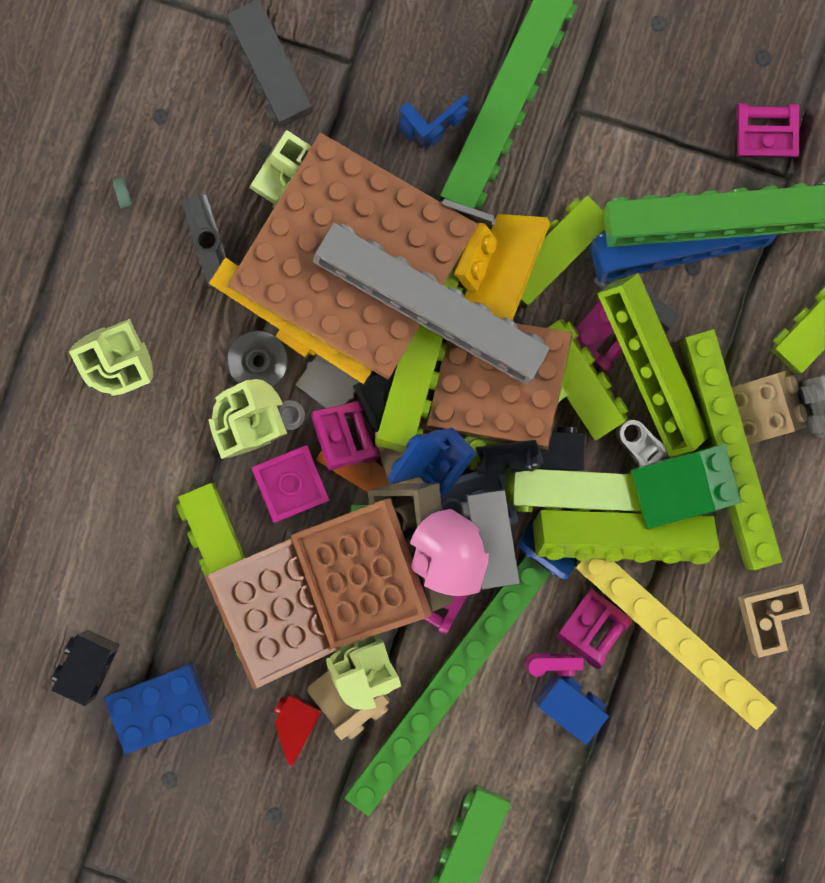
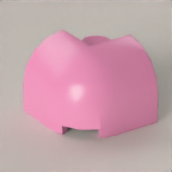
(449, 554)

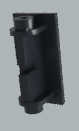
(515, 455)

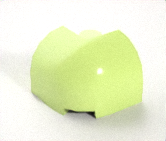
(280, 167)
(113, 359)
(246, 418)
(362, 672)

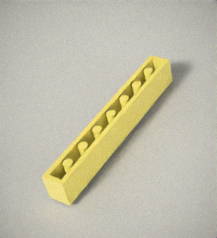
(678, 640)

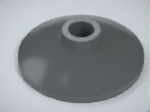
(257, 344)

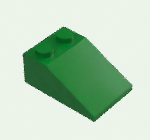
(685, 486)

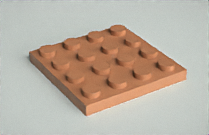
(495, 406)
(361, 574)
(270, 613)

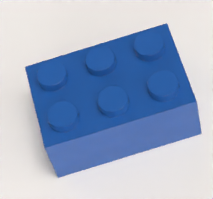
(158, 708)

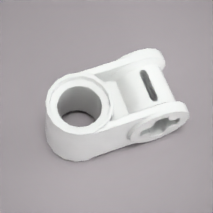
(643, 446)

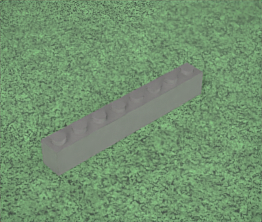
(430, 303)

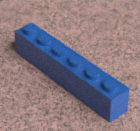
(628, 260)

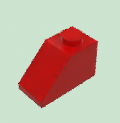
(295, 724)

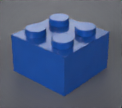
(571, 708)

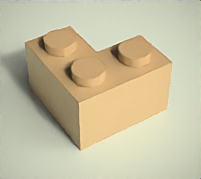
(765, 611)

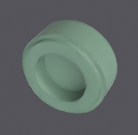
(122, 192)

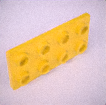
(500, 261)

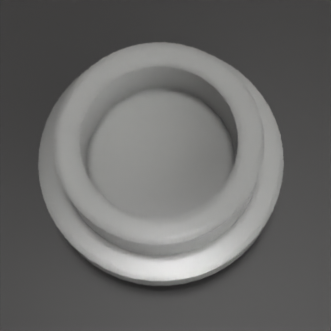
(292, 414)

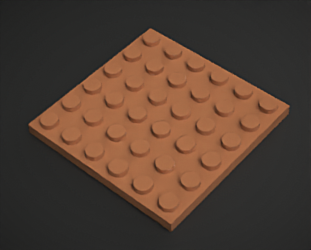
(379, 207)

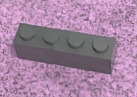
(269, 62)

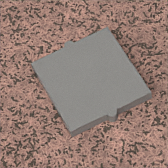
(470, 213)
(326, 383)

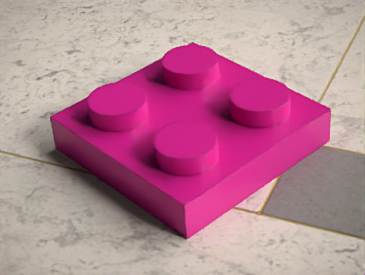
(290, 483)

